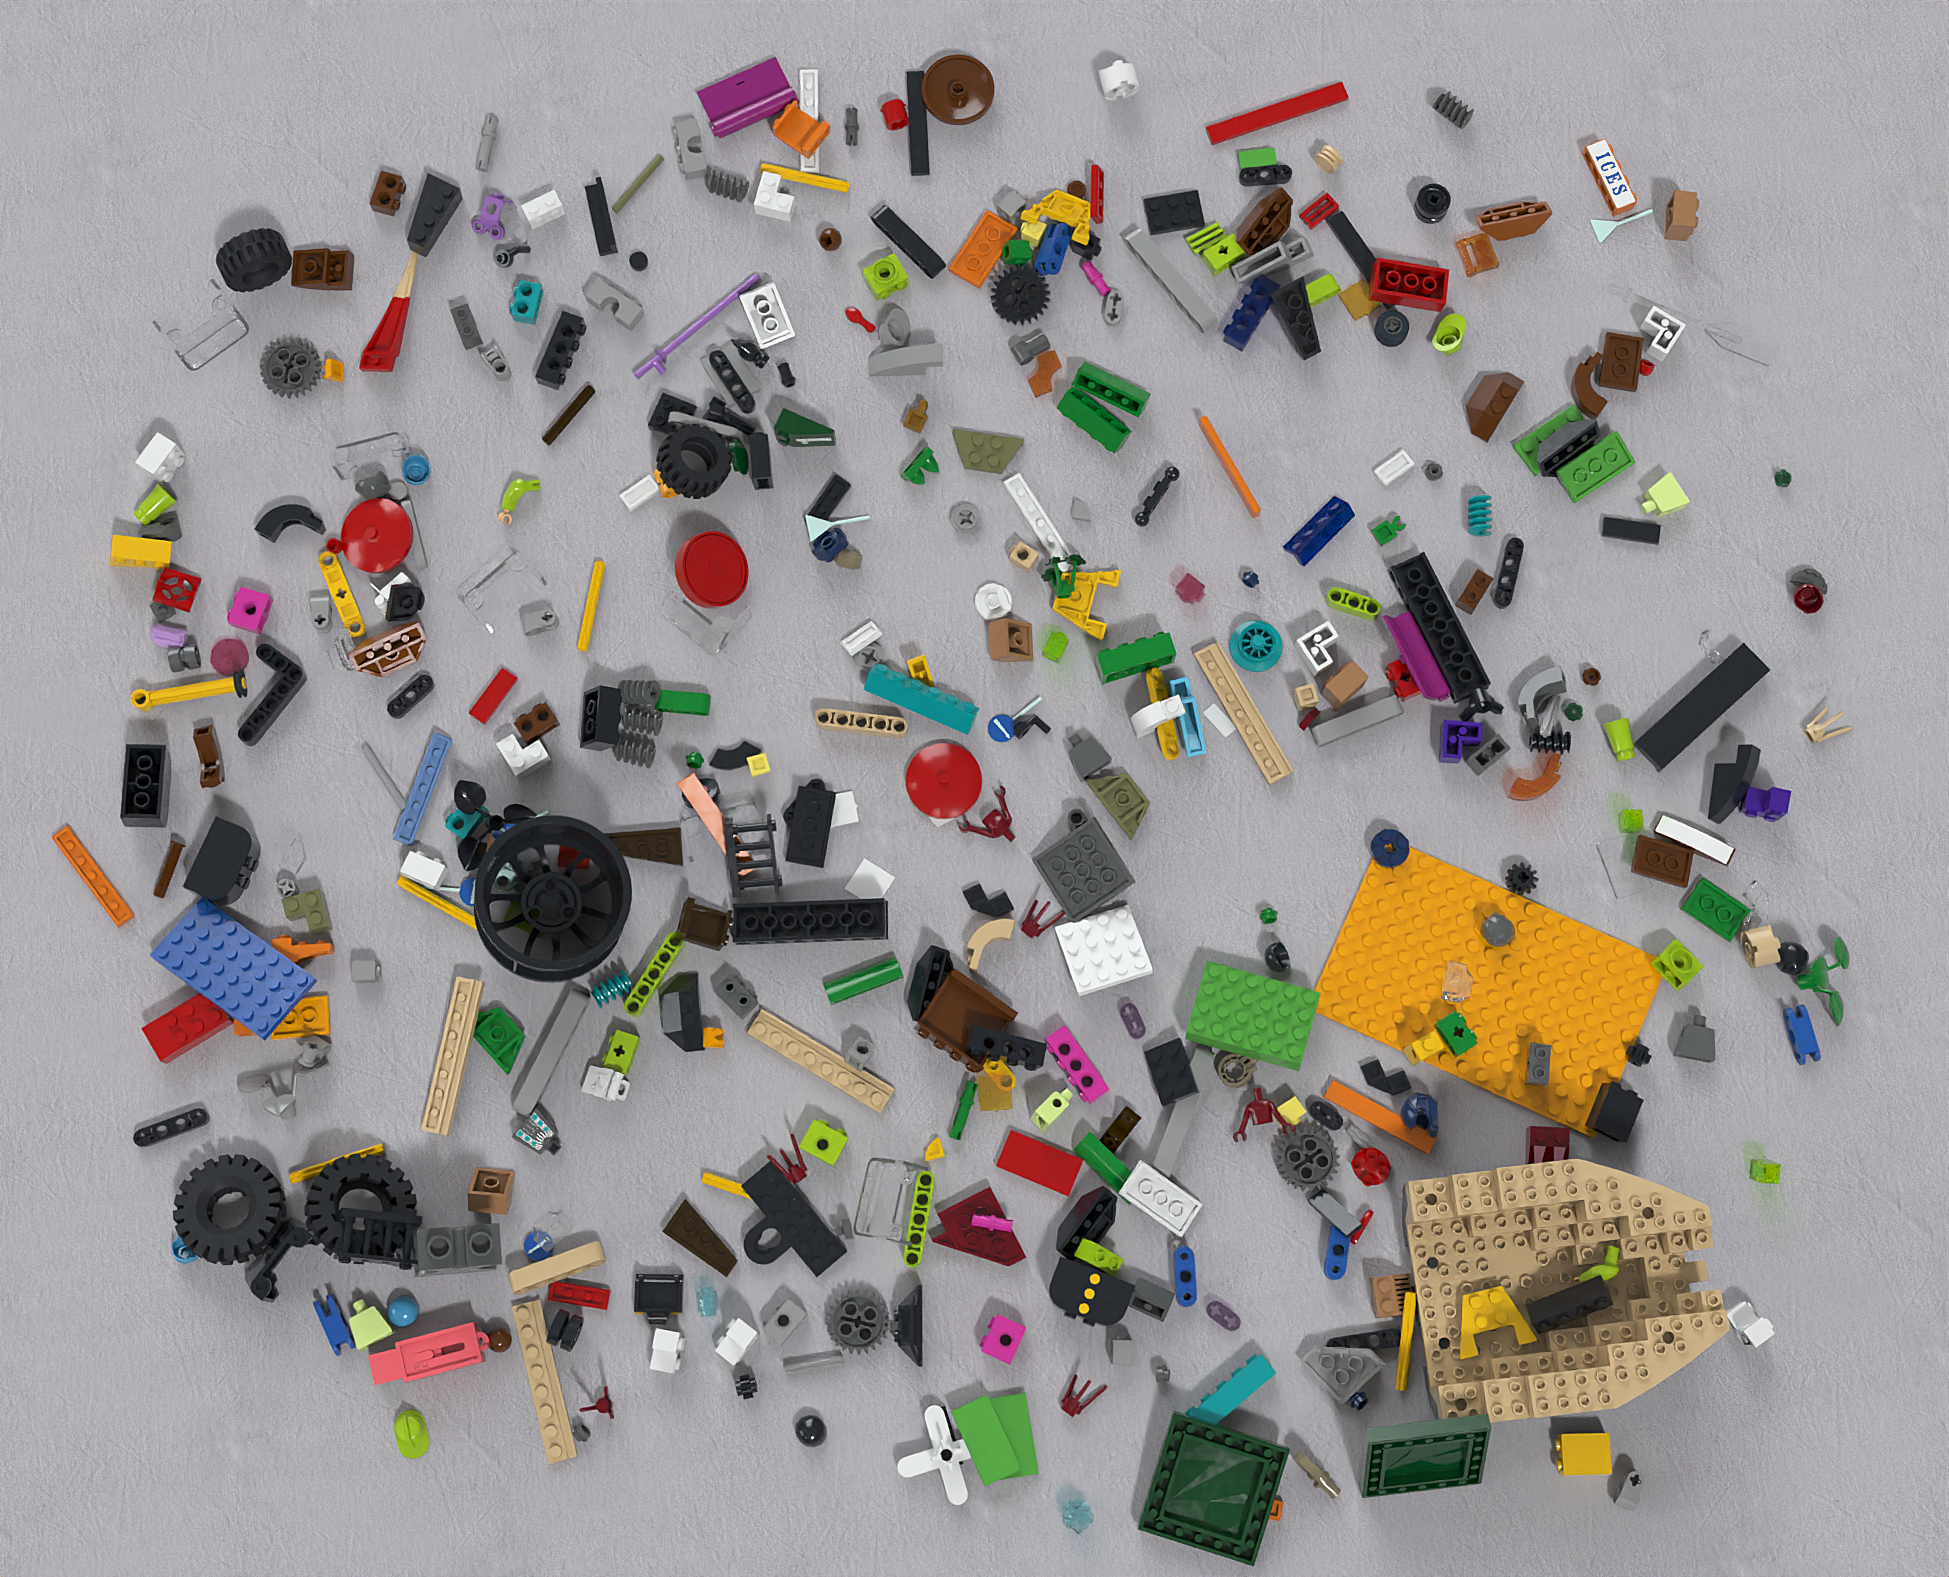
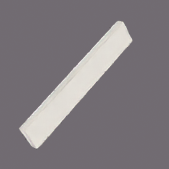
(809, 105)
(1038, 520)

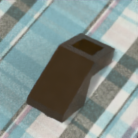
(1120, 1129)

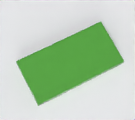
(1595, 466)
(1015, 1420)
(985, 1440)

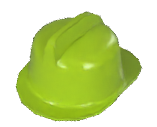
(1450, 334)
(411, 1434)

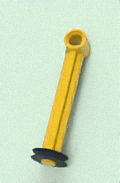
(189, 692)

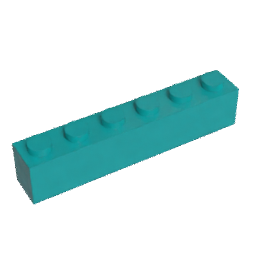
(921, 698)
(1234, 1391)

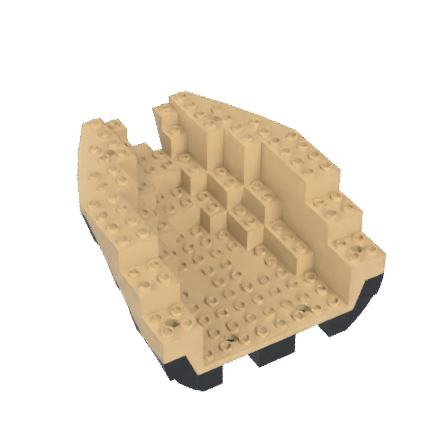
(1532, 1236)

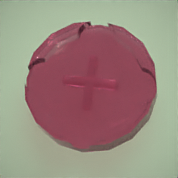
(229, 656)

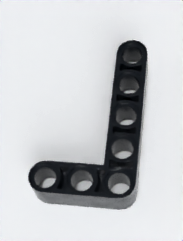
(273, 695)

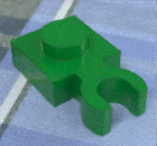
(1386, 532)

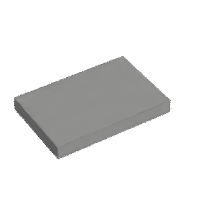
(741, 369)

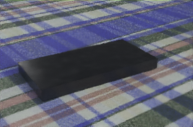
(810, 826)

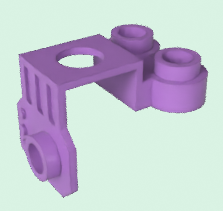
(491, 221)

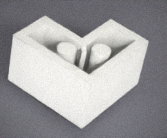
(770, 200)
(1664, 329)
(1313, 646)
(523, 760)
(1747, 1327)
(737, 1341)
(666, 1350)

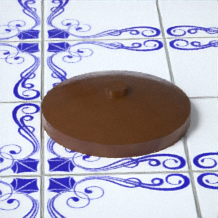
(958, 89)

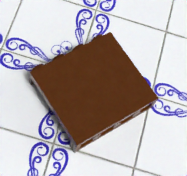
(956, 1008)

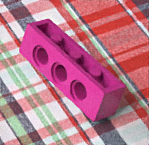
(1064, 1037)

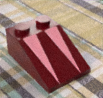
(1546, 1144)

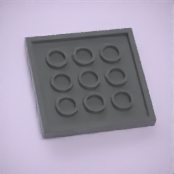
(1083, 870)

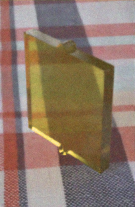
(1356, 300)
(995, 1092)

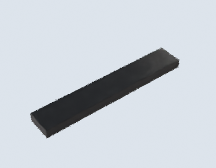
(917, 124)
(1353, 245)

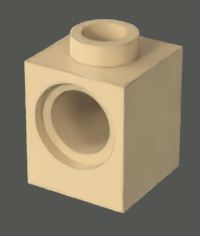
(1026, 564)
(1305, 697)

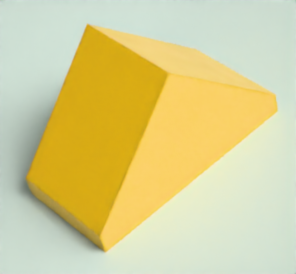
(919, 670)

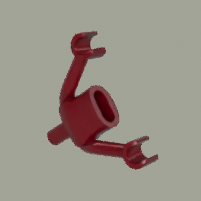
(994, 821)
(1261, 1113)

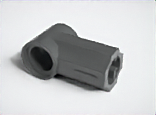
(1028, 350)
(165, 530)

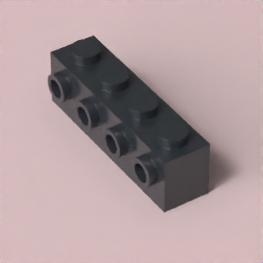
(1569, 1304)

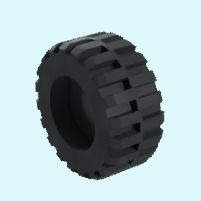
(253, 260)
(708, 447)

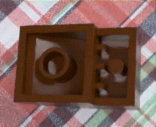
(323, 269)

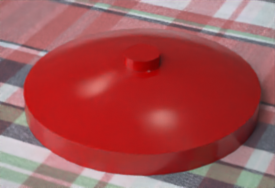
(377, 535)
(944, 781)

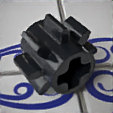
(1638, 1054)
(746, 1386)

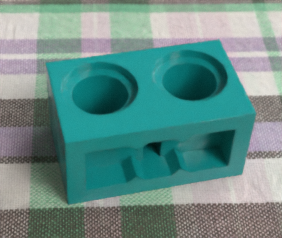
(529, 302)
(471, 822)

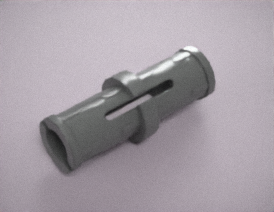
(851, 126)

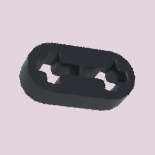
(1328, 1112)

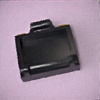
(659, 1295)

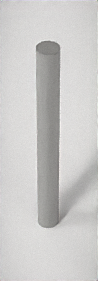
(384, 776)

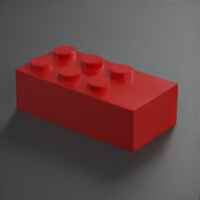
(1408, 284)
(185, 1027)

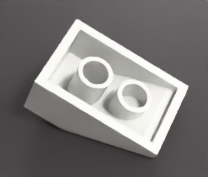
(767, 315)

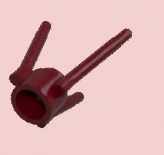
(1031, 927)
(796, 1172)
(1071, 1404)
(603, 1405)

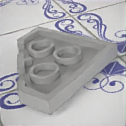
(1341, 1369)

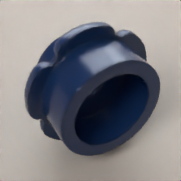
(1250, 579)
(1358, 1400)

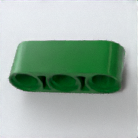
(683, 703)

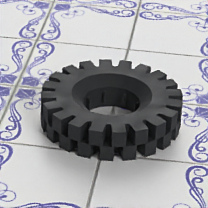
(212, 1183)

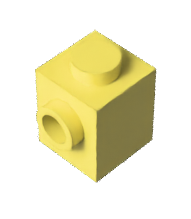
(1033, 233)
(1291, 1111)

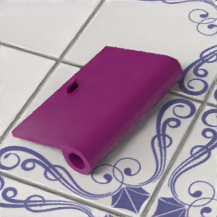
(746, 98)
(1418, 656)

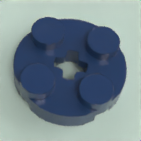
(829, 545)
(1379, 852)

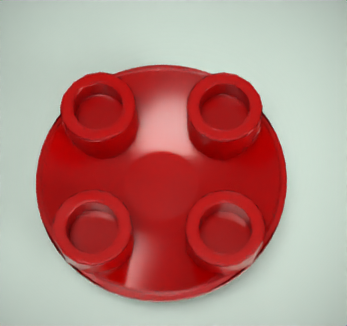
(1371, 1166)

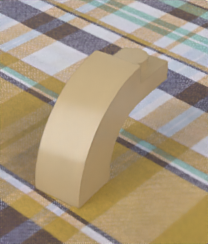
(989, 932)

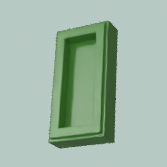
(1257, 158)

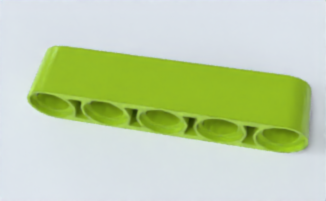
(653, 984)
(923, 1210)

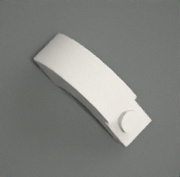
(1155, 714)

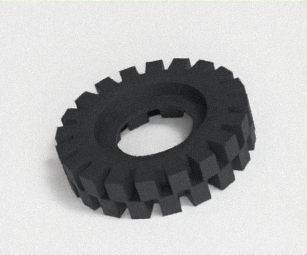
(352, 1174)

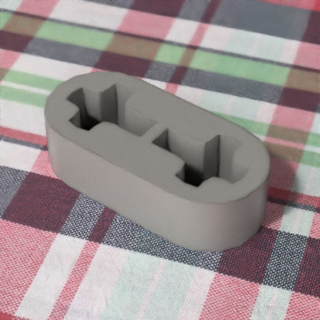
(1109, 308)

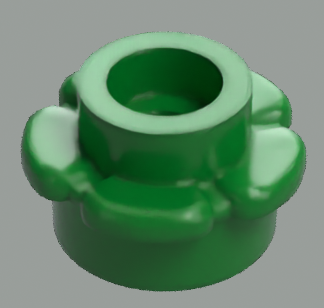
(694, 760)
(1268, 916)

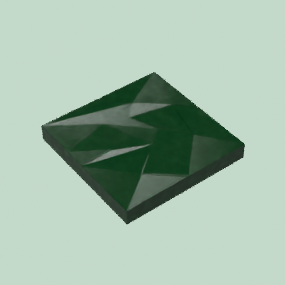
(1424, 1455)
(1213, 1488)

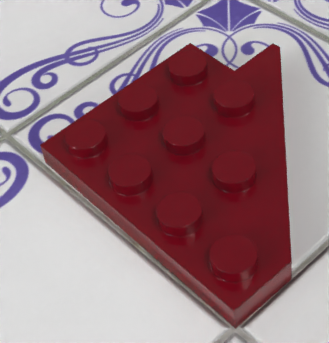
(960, 1235)

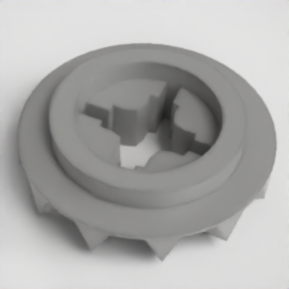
(965, 510)
(878, 655)

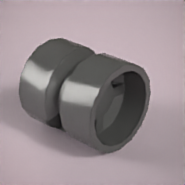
(184, 658)

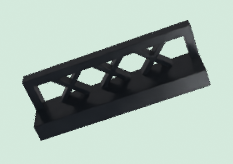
(601, 218)

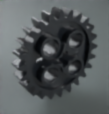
(1036, 301)

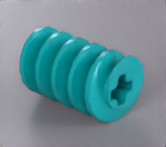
(1477, 515)
(611, 988)

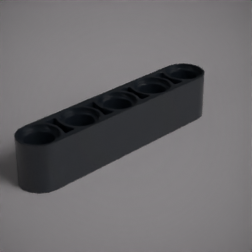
(908, 241)

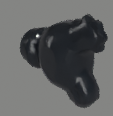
(750, 352)

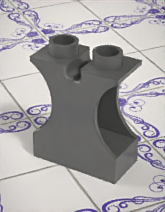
(457, 1250)

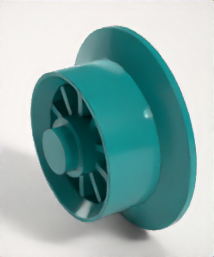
(1256, 646)

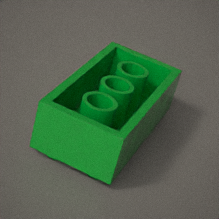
(1135, 657)

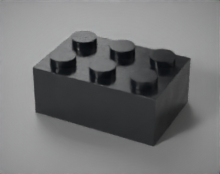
(600, 718)

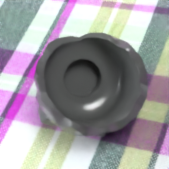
(373, 486)
(1498, 930)

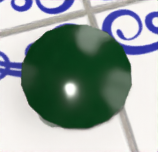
(740, 456)

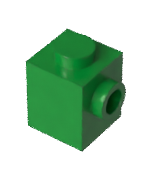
(1016, 252)

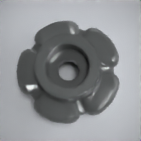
(1433, 476)
(1162, 1374)
(581, 1432)

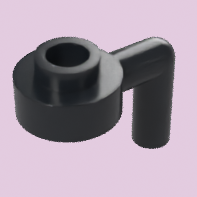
(508, 255)
(1022, 728)

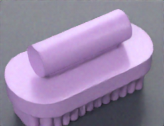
(168, 636)

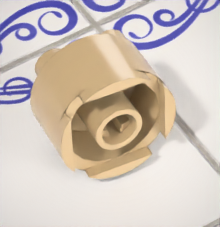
(1760, 946)

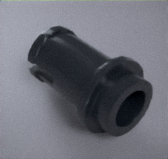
(786, 375)

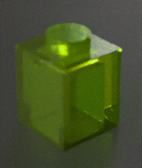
(1055, 647)
(1630, 820)
(1765, 1171)

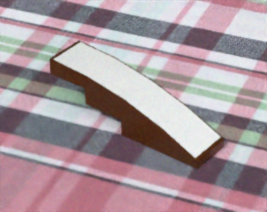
(1695, 840)

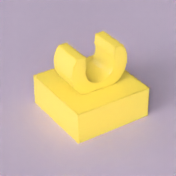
(758, 765)

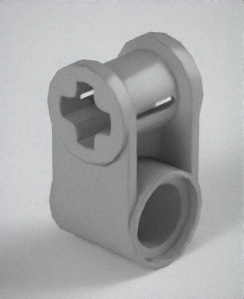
(495, 360)
(321, 610)
(536, 622)
(315, 1051)
(1628, 1492)

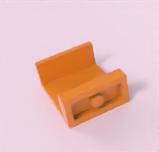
(800, 130)

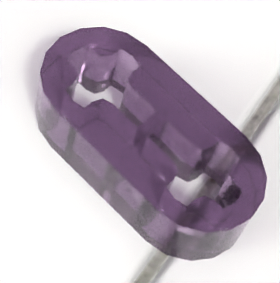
(1136, 1018)
(1226, 1312)

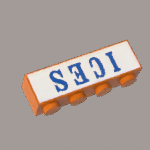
(1609, 177)

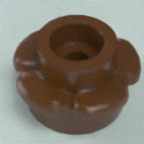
(1596, 676)

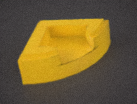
(934, 1150)

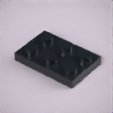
(1174, 212)
(1171, 1072)

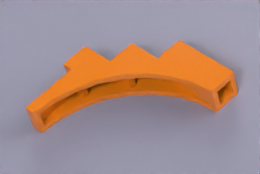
(296, 953)

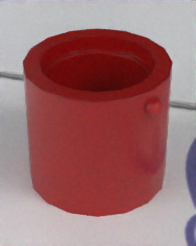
(895, 114)

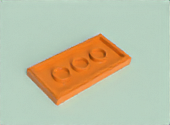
(982, 249)

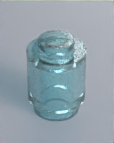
(707, 1302)

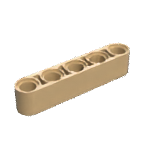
(854, 717)
(556, 1268)

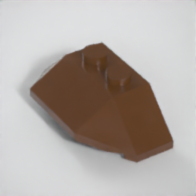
(1265, 222)
(1491, 402)

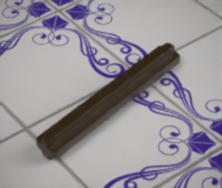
(568, 415)

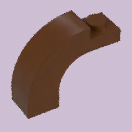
(1582, 392)
(210, 756)

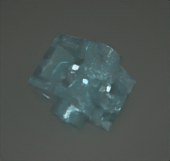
(1077, 1515)

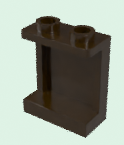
(703, 925)

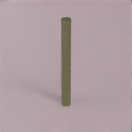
(637, 184)

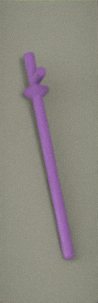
(661, 355)

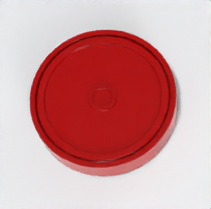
(711, 569)

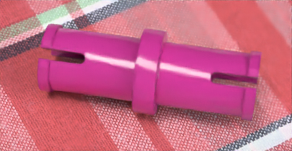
(1096, 278)
(992, 1222)

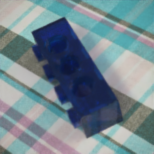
(1239, 338)

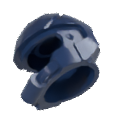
(1420, 1110)

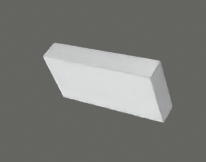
(1393, 468)
(639, 493)
(861, 638)

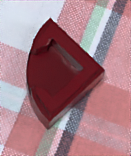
(1309, 718)

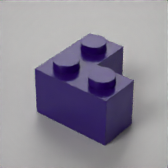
(1454, 735)
(1766, 804)

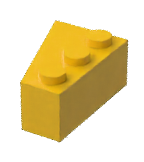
(139, 552)

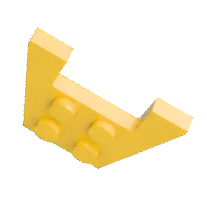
(1065, 209)
(1078, 606)
(1489, 1311)

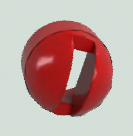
(1646, 367)
(334, 546)

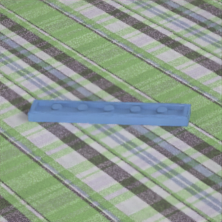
(422, 789)

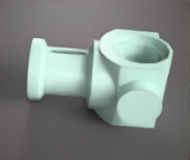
(507, 872)

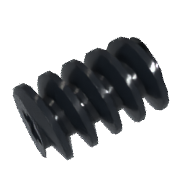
(1553, 742)

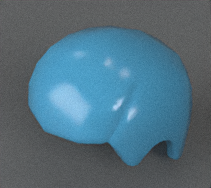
(416, 470)
(181, 1252)
(403, 1311)

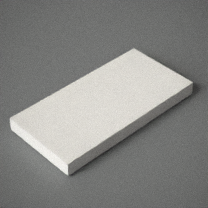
(1160, 1198)

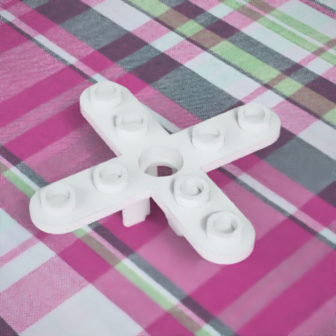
(931, 1458)

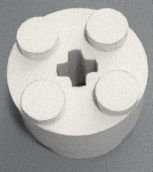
(1119, 80)

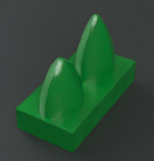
(926, 461)

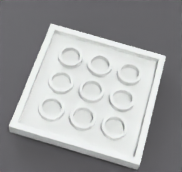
(1103, 950)

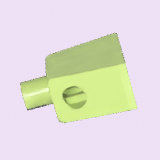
(1665, 497)
(1047, 1114)
(369, 1325)

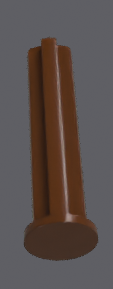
(168, 869)

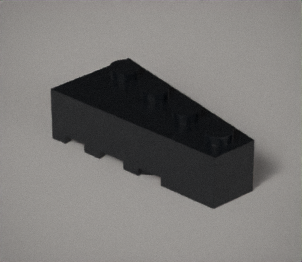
(432, 214)
(1296, 314)

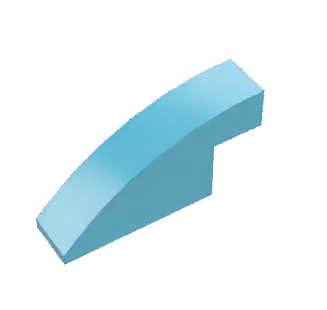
(1188, 723)

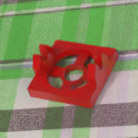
(184, 605)

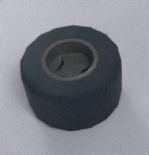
(1395, 322)

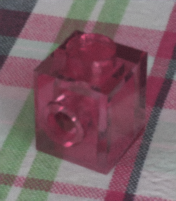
(1190, 589)

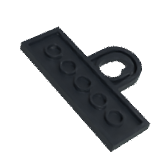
(793, 1219)

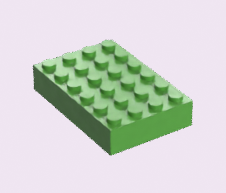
(1252, 1016)

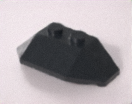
(1565, 445)
(927, 979)
(683, 1013)
(1088, 1220)
(910, 1326)

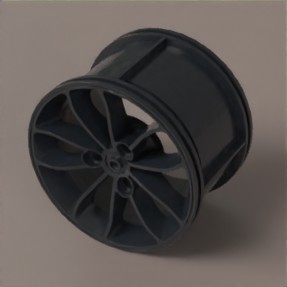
(550, 904)

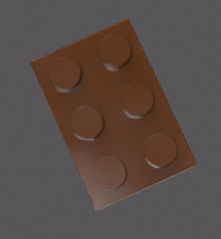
(1621, 362)
(1662, 861)

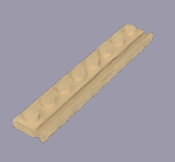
(1243, 713)
(453, 1056)
(820, 1061)
(544, 1381)

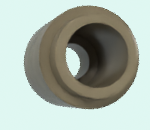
(848, 559)

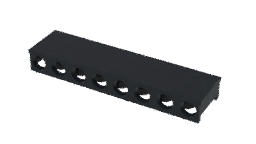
(1439, 626)
(1701, 707)
(810, 921)

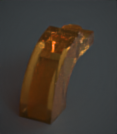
(1533, 789)

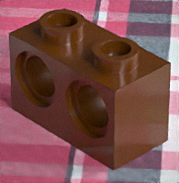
(383, 193)
(1474, 592)
(539, 728)

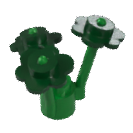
(1062, 588)

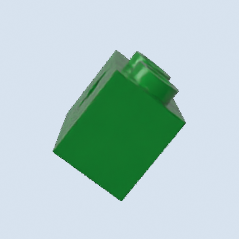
(1460, 1043)

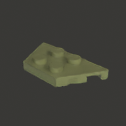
(986, 451)
(1122, 800)

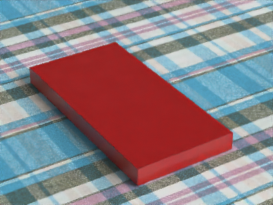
(1039, 1163)

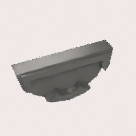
(1810, 576)

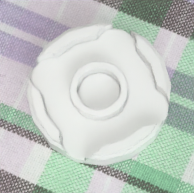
(993, 602)

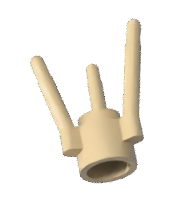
(1815, 732)

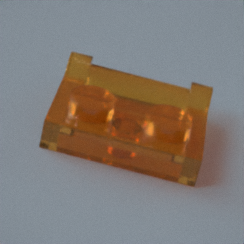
(1482, 251)

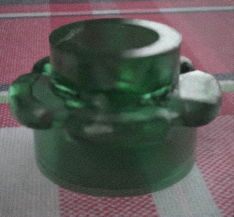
(1782, 478)
(1570, 715)

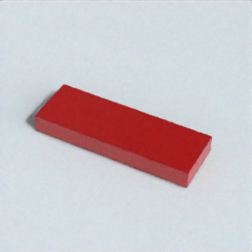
(1097, 194)
(493, 696)
(579, 1295)

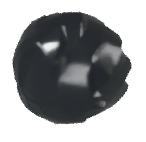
(1793, 958)

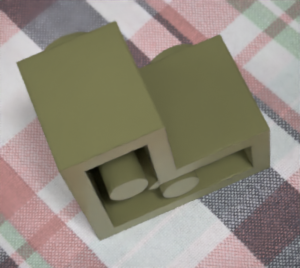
(309, 905)

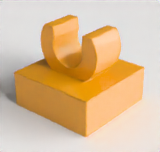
(333, 370)
(713, 1037)

